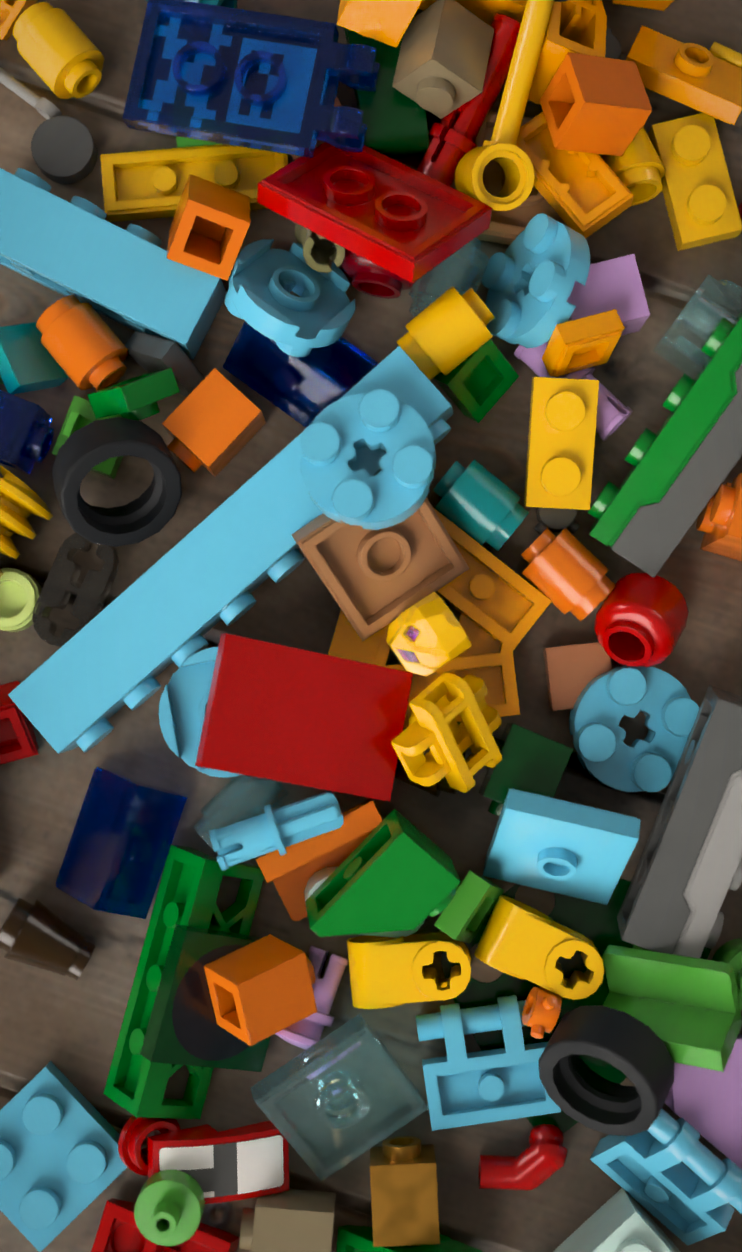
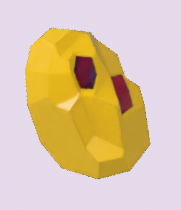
(426, 636)

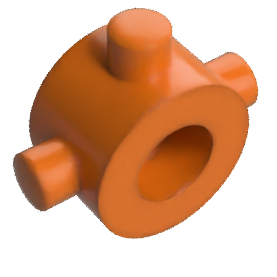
(541, 1011)

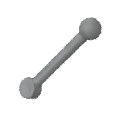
(42, 105)

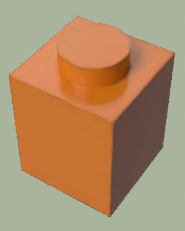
(595, 104)
(208, 227)
(212, 424)
(261, 988)

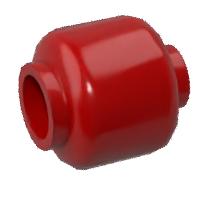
(641, 620)

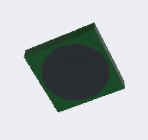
(183, 1016)

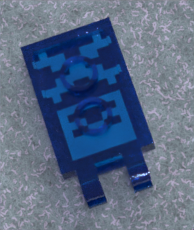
(246, 79)

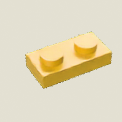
(696, 181)
(561, 443)

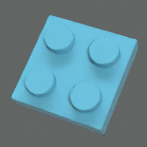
(53, 1156)

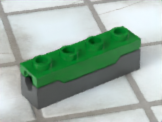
(681, 463)

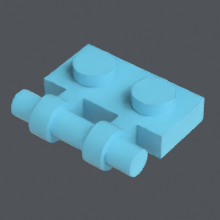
(486, 1083)
(653, 1174)

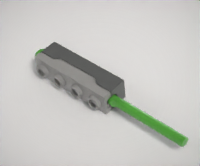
(693, 842)

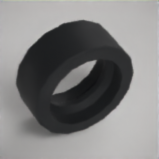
(125, 523)
(625, 1045)

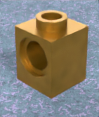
(404, 1193)

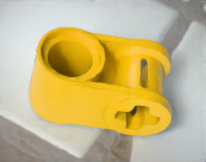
(529, 944)
(394, 973)

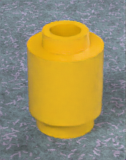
(58, 51)
(447, 332)

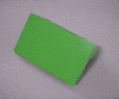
(681, 999)

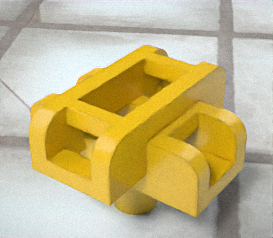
(435, 727)

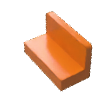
(303, 859)

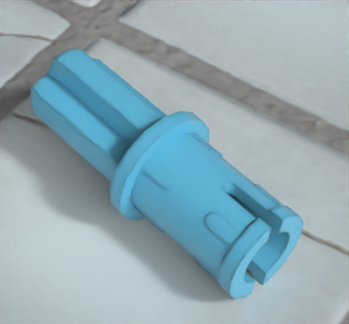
(276, 829)

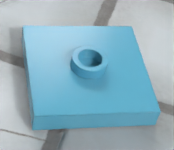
(560, 846)

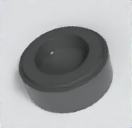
(64, 149)

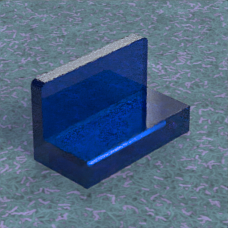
(293, 383)
(120, 844)

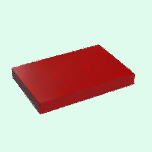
(375, 208)
(303, 718)

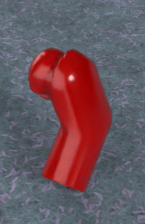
(530, 1167)

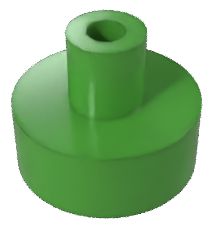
(169, 1207)

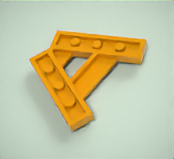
(495, 614)

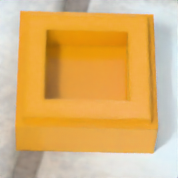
(582, 343)

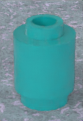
(479, 504)

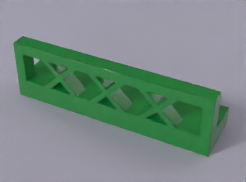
(189, 899)

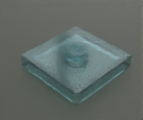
(339, 1097)

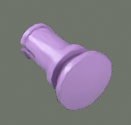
(309, 1030)

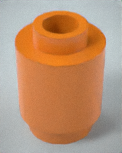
(82, 343)
(567, 573)

